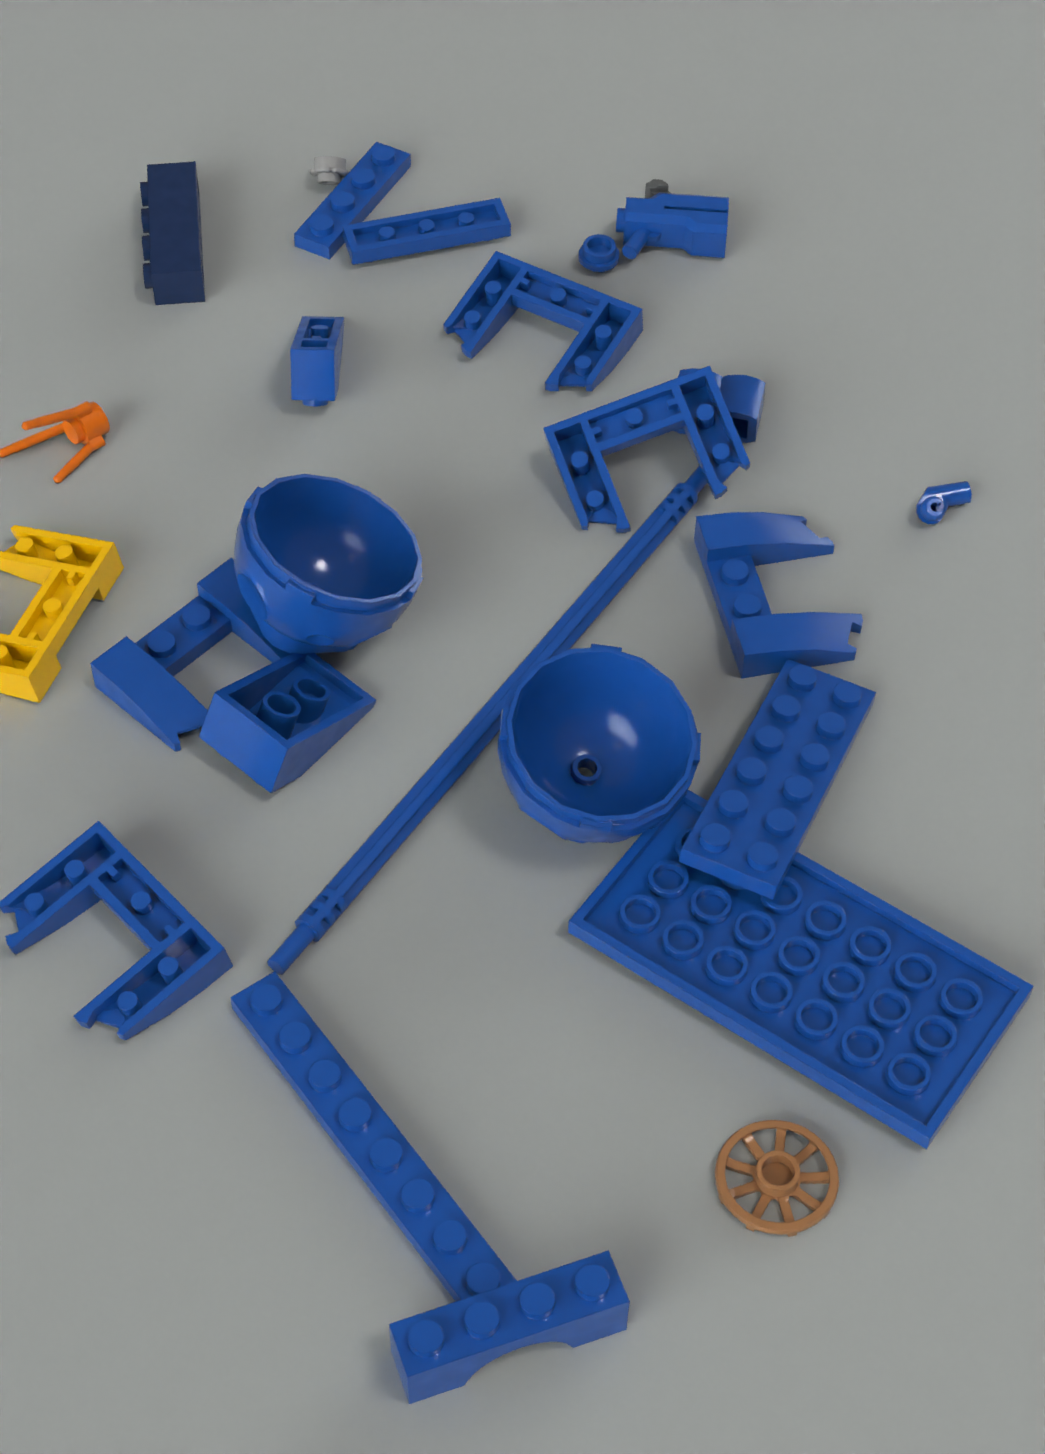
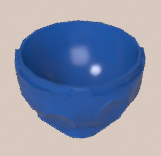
(324, 563)
(605, 716)

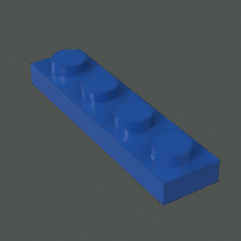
(352, 199)
(426, 231)

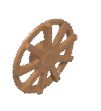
(776, 1178)

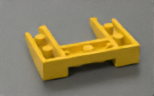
(70, 575)

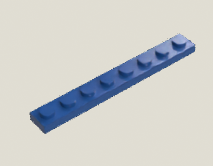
(370, 1140)

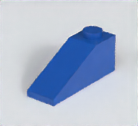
(316, 360)

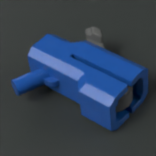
(673, 221)

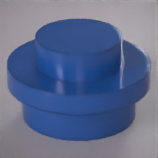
(599, 253)

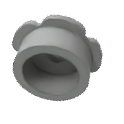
(329, 169)

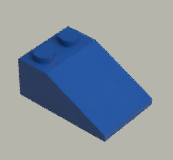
(283, 718)

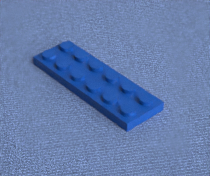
(777, 779)

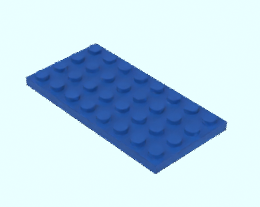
(812, 977)

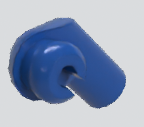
(938, 498)

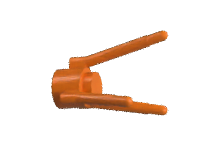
(81, 425)

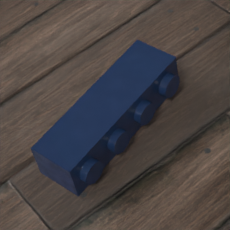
(174, 233)

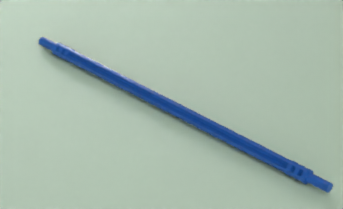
(482, 728)

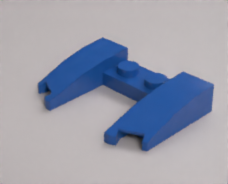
(505, 284)
(684, 402)
(760, 640)
(143, 672)
(97, 869)

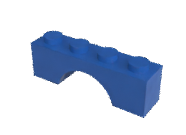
(563, 1305)

